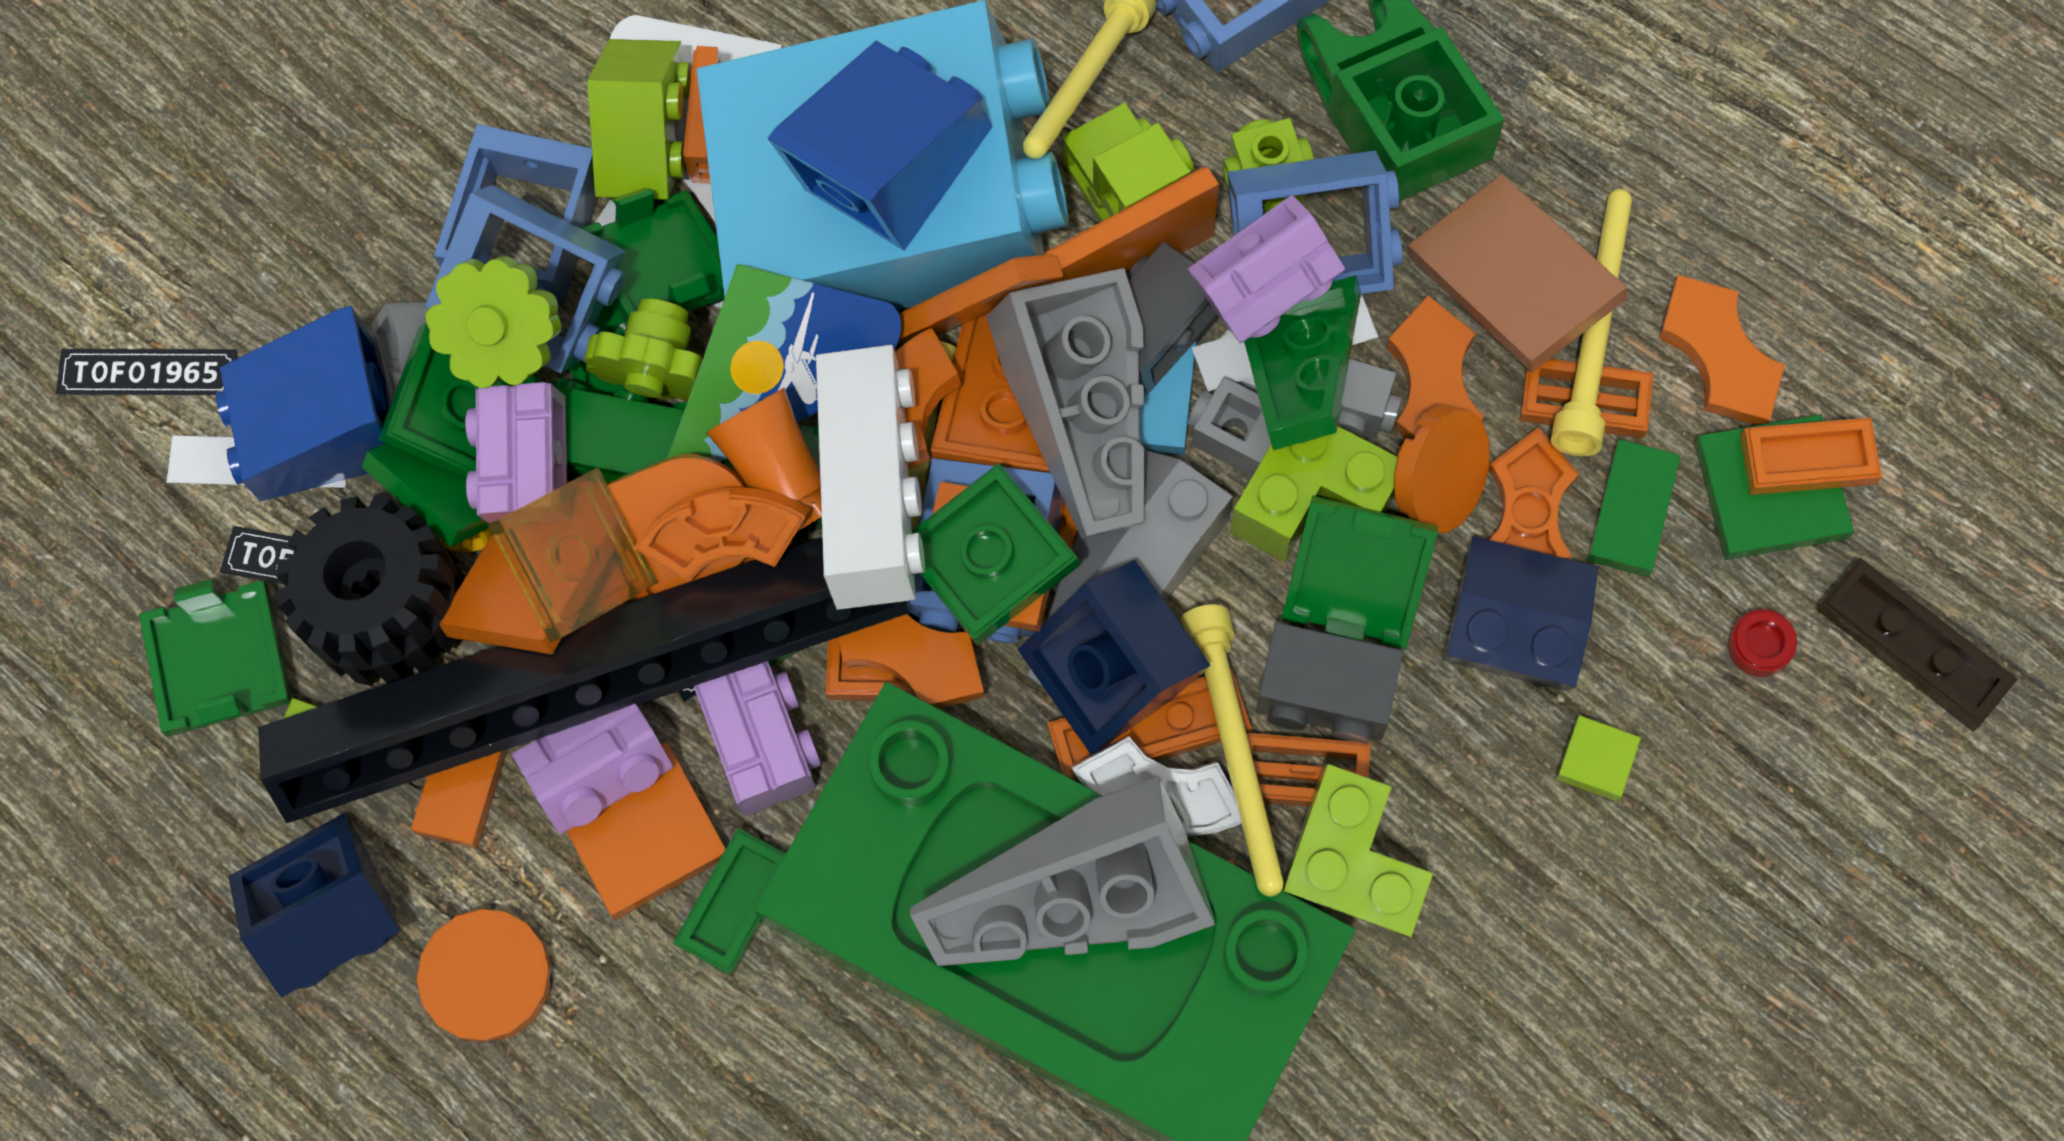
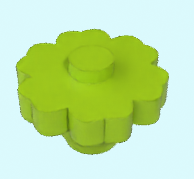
(493, 321)
(650, 355)

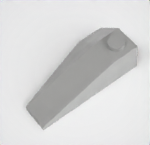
(1076, 379)
(1179, 525)
(1089, 879)

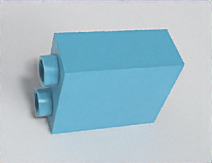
(981, 221)

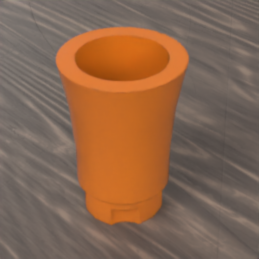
(772, 452)

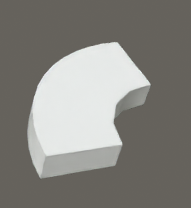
(1198, 794)

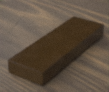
(1917, 644)

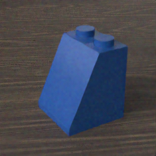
(883, 140)
(304, 407)

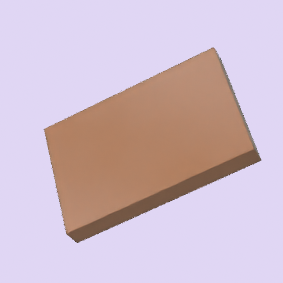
(1517, 272)

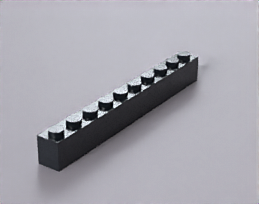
(524, 695)

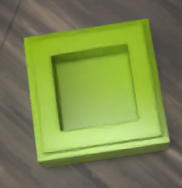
(1598, 758)

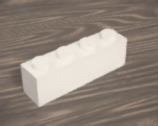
(866, 477)

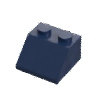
(1522, 614)
(1112, 655)
(312, 906)

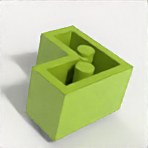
(633, 112)
(1122, 160)
(1329, 467)
(1335, 859)

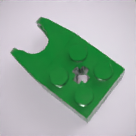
(1402, 95)

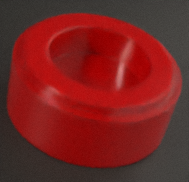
(1762, 643)

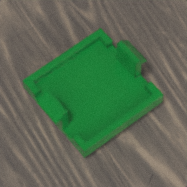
(667, 250)
(1359, 572)
(214, 656)

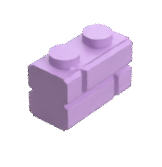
(1267, 270)
(517, 445)
(757, 738)
(592, 766)

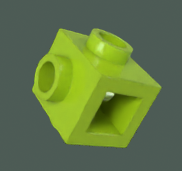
(1266, 144)

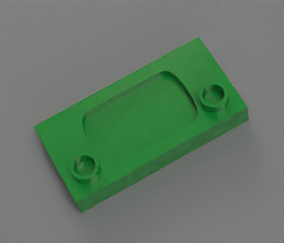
(1157, 1036)

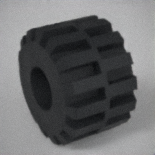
(369, 589)

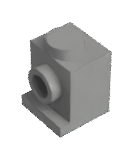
(1368, 401)
(1231, 407)

